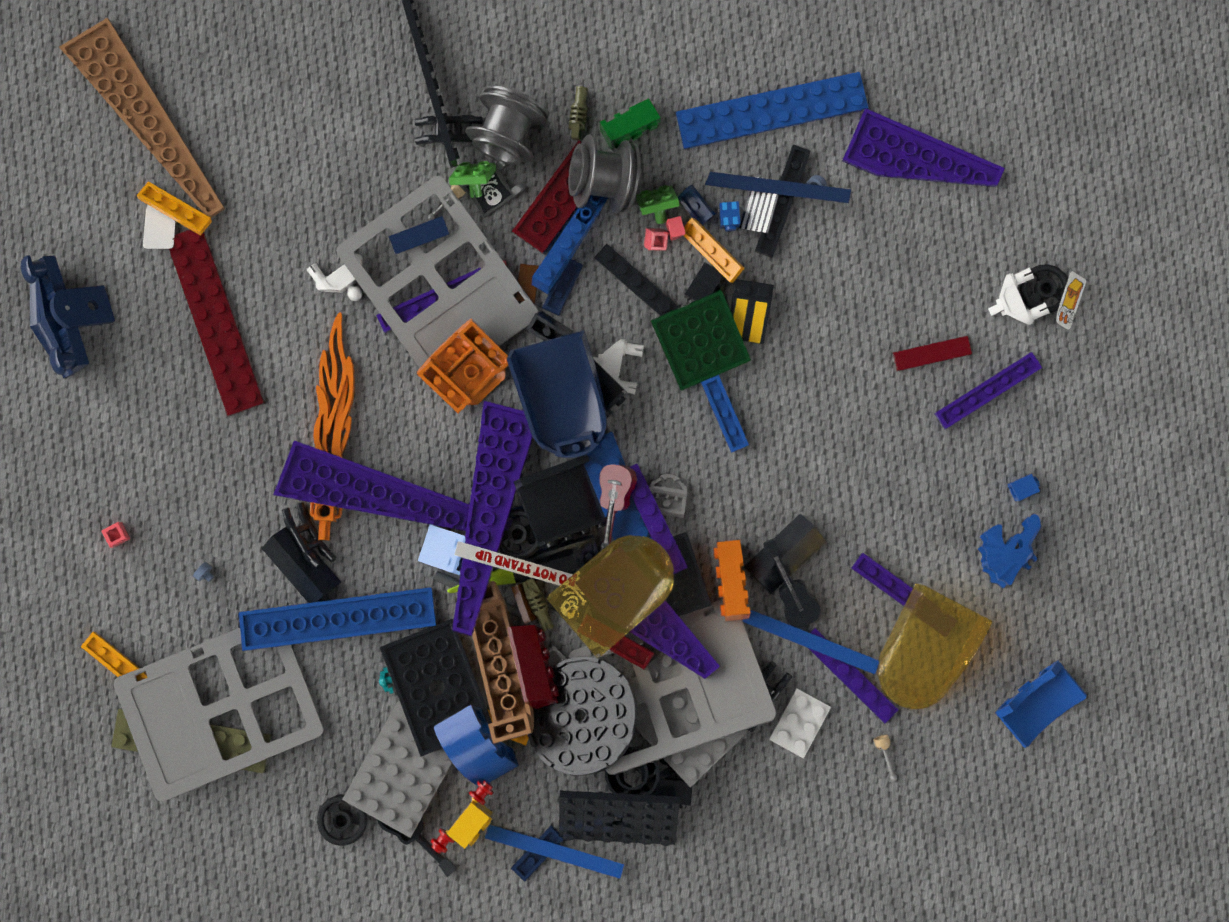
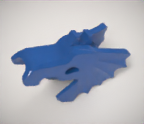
(1003, 560)

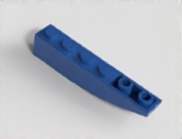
(567, 244)

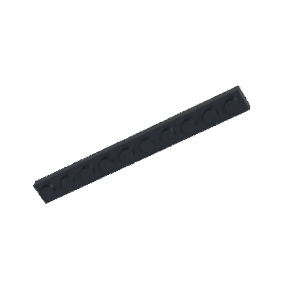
(432, 84)

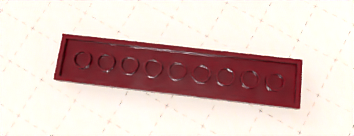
(215, 322)

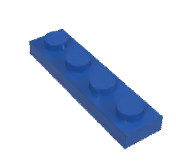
(724, 413)

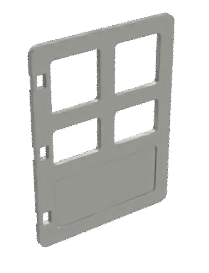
(483, 296)
(725, 701)
(174, 725)

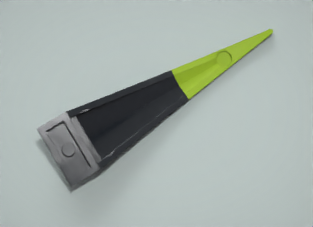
(562, 557)

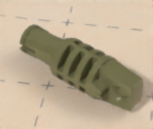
(578, 113)
(537, 603)

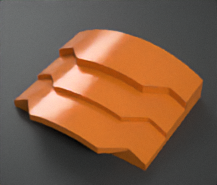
(465, 367)

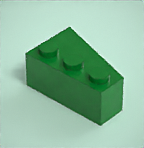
(630, 124)

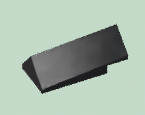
(796, 545)
(288, 557)

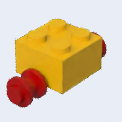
(469, 823)

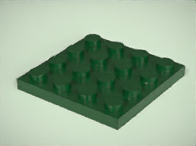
(700, 340)

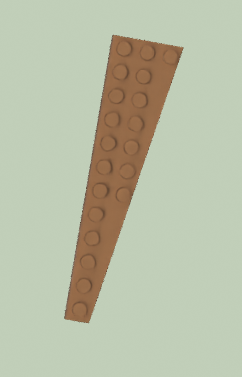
(115, 75)

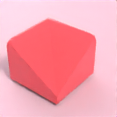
(675, 228)
(656, 239)
(115, 534)

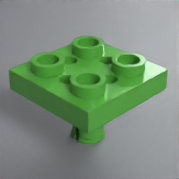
(473, 176)
(657, 202)

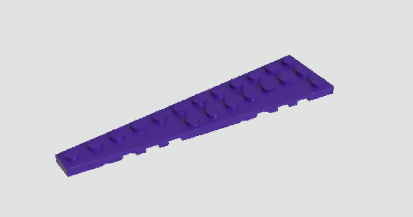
(499, 462)
(340, 483)

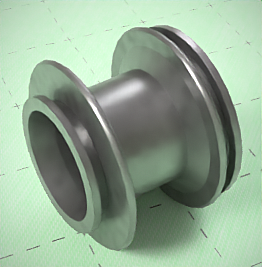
(507, 124)
(605, 174)

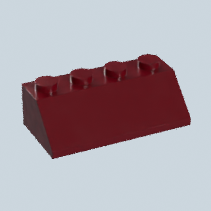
(533, 665)

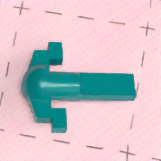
(385, 681)

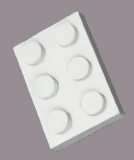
(800, 723)

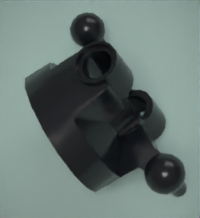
(650, 775)

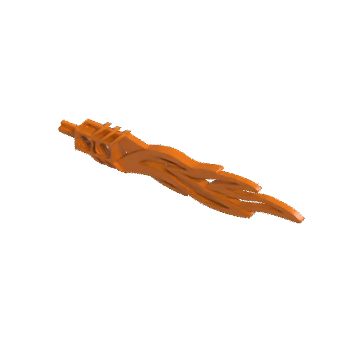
(338, 417)

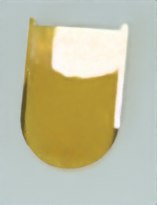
(614, 591)
(929, 648)

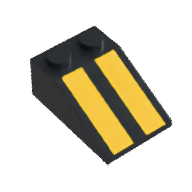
(751, 309)

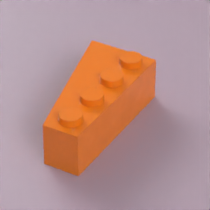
(732, 580)

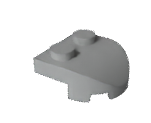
(669, 495)

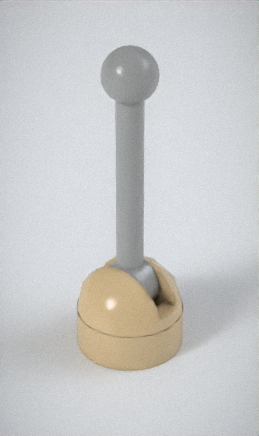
(458, 191)
(882, 743)

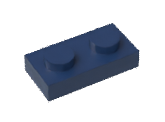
(696, 205)

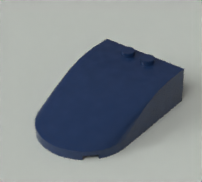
(560, 394)

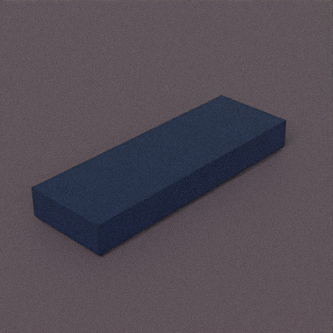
(419, 235)
(562, 288)
(531, 861)

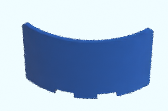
(1040, 703)
(471, 748)

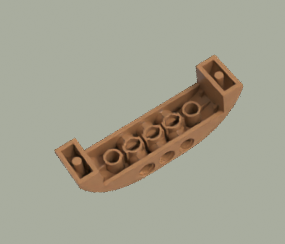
(498, 669)

